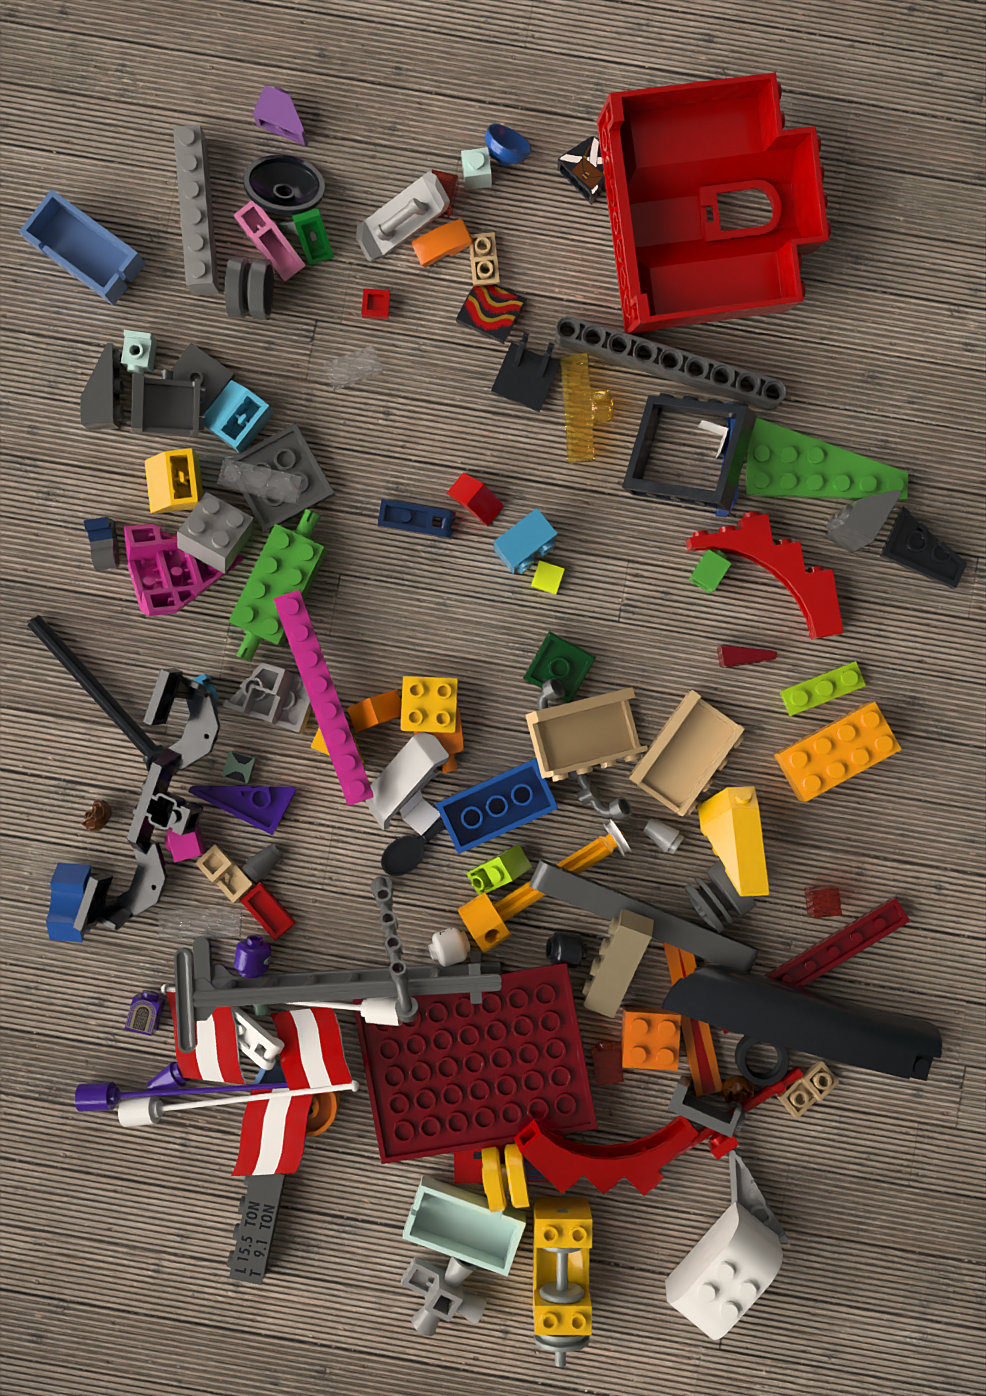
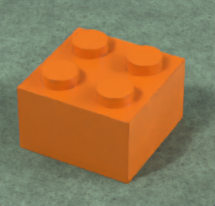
(650, 1038)

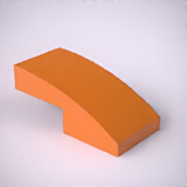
(444, 240)

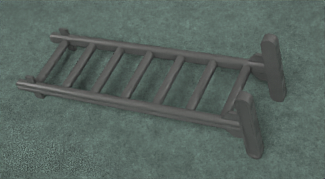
(206, 986)

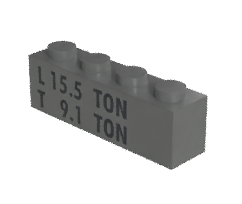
(257, 1227)

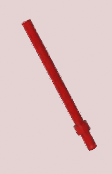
(748, 1105)

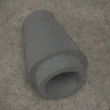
(262, 863)

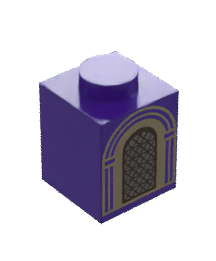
(145, 1013)

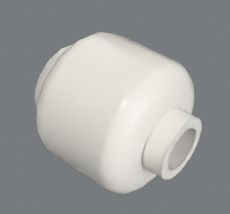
(449, 946)

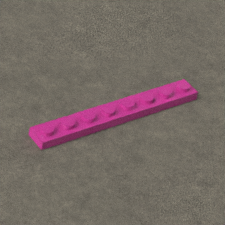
(323, 697)

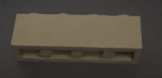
(617, 962)

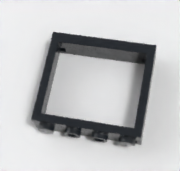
(732, 465)

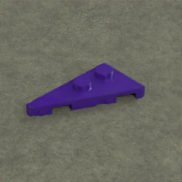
(253, 804)

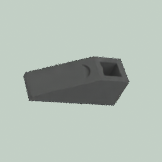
(101, 396)

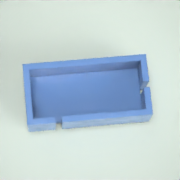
(82, 247)

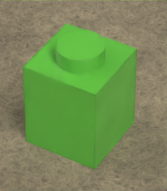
(710, 570)

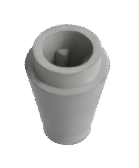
(664, 836)

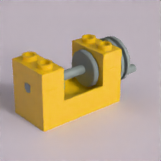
(561, 1274)

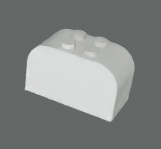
(725, 1272)

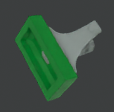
(311, 234)

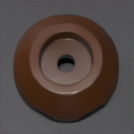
(98, 816)
(737, 1089)

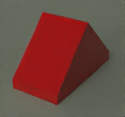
(476, 498)

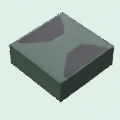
(239, 767)

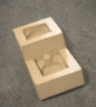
(225, 873)

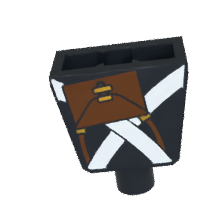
(584, 168)

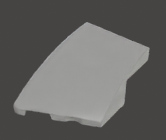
(273, 697)

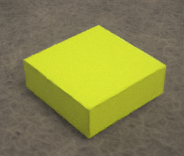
(547, 577)

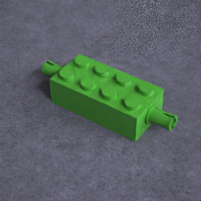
(284, 566)

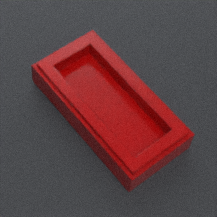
(268, 911)

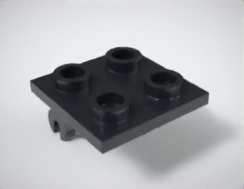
(526, 375)

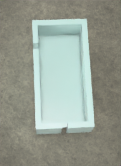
(463, 1226)

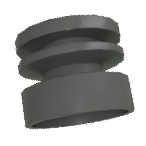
(718, 898)

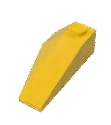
(735, 833)

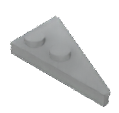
(748, 1194)

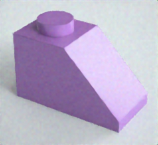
(278, 115)

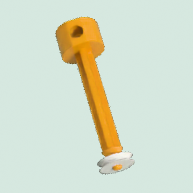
(488, 920)

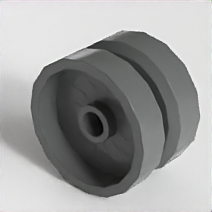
(249, 287)

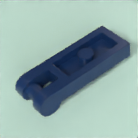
(415, 519)

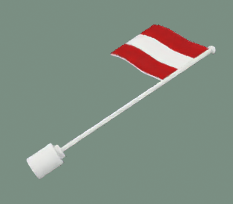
(217, 1047)
(310, 1061)

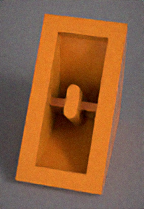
(375, 711)

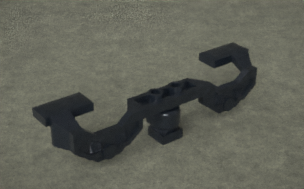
(156, 805)

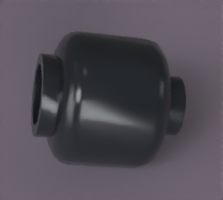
(567, 948)

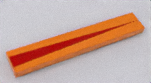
(695, 1033)

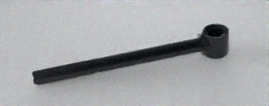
(97, 691)

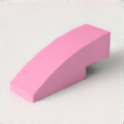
(269, 240)

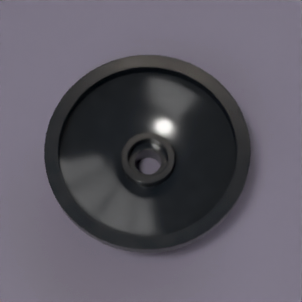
(284, 184)

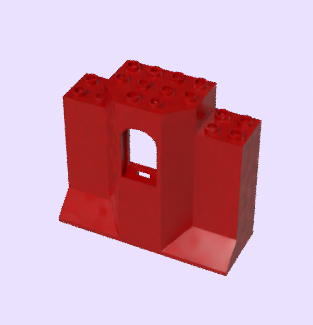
(668, 160)

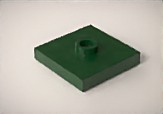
(562, 661)

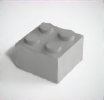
(215, 532)

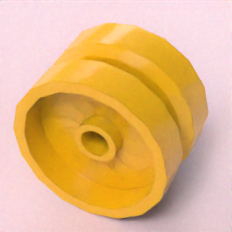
(500, 1178)

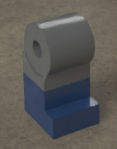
(103, 543)

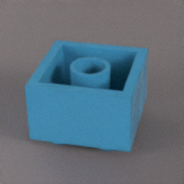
(525, 542)

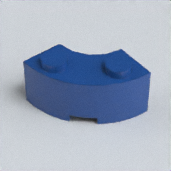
(67, 892)

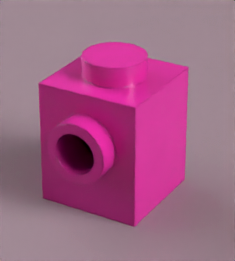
(185, 846)

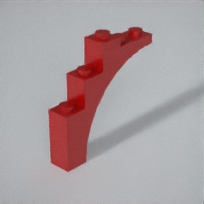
(753, 540)
(604, 1165)

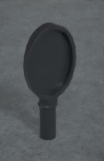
(407, 851)

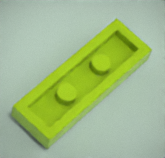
(822, 688)

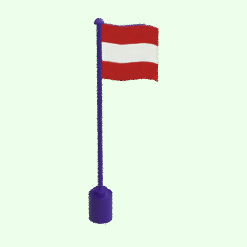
(270, 1132)

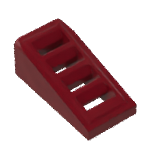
(736, 656)

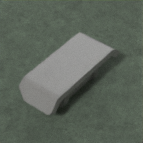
(402, 217)
(405, 776)

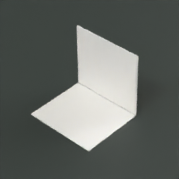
(716, 429)
(419, 813)

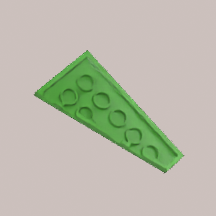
(803, 467)

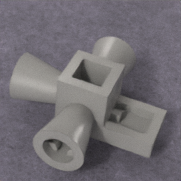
(442, 1293)

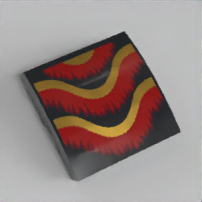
(491, 311)

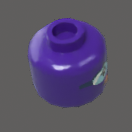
(252, 956)

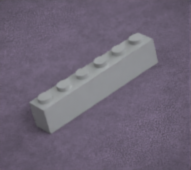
(196, 210)

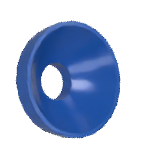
(506, 145)

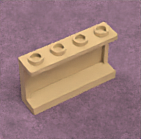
(584, 734)
(686, 754)

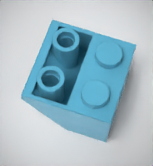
(237, 416)

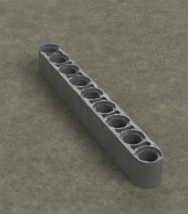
(682, 359)
(667, 925)

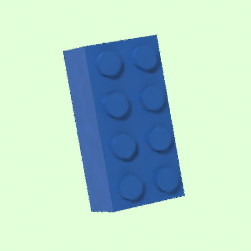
(496, 806)

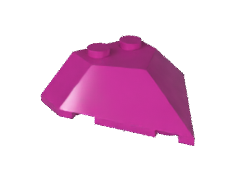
(163, 573)

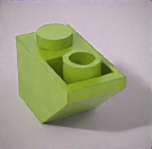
(499, 870)

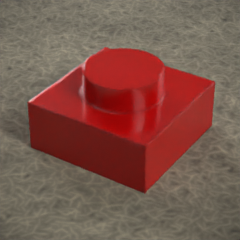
(376, 304)
(721, 1144)

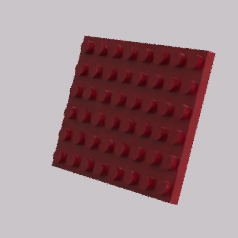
(478, 1070)

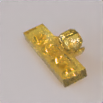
(582, 408)

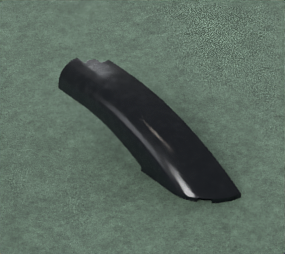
(807, 1021)

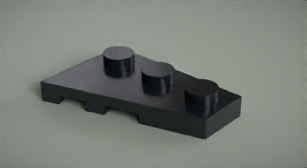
(921, 552)

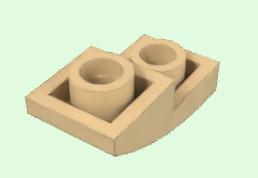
(484, 259)
(811, 1087)

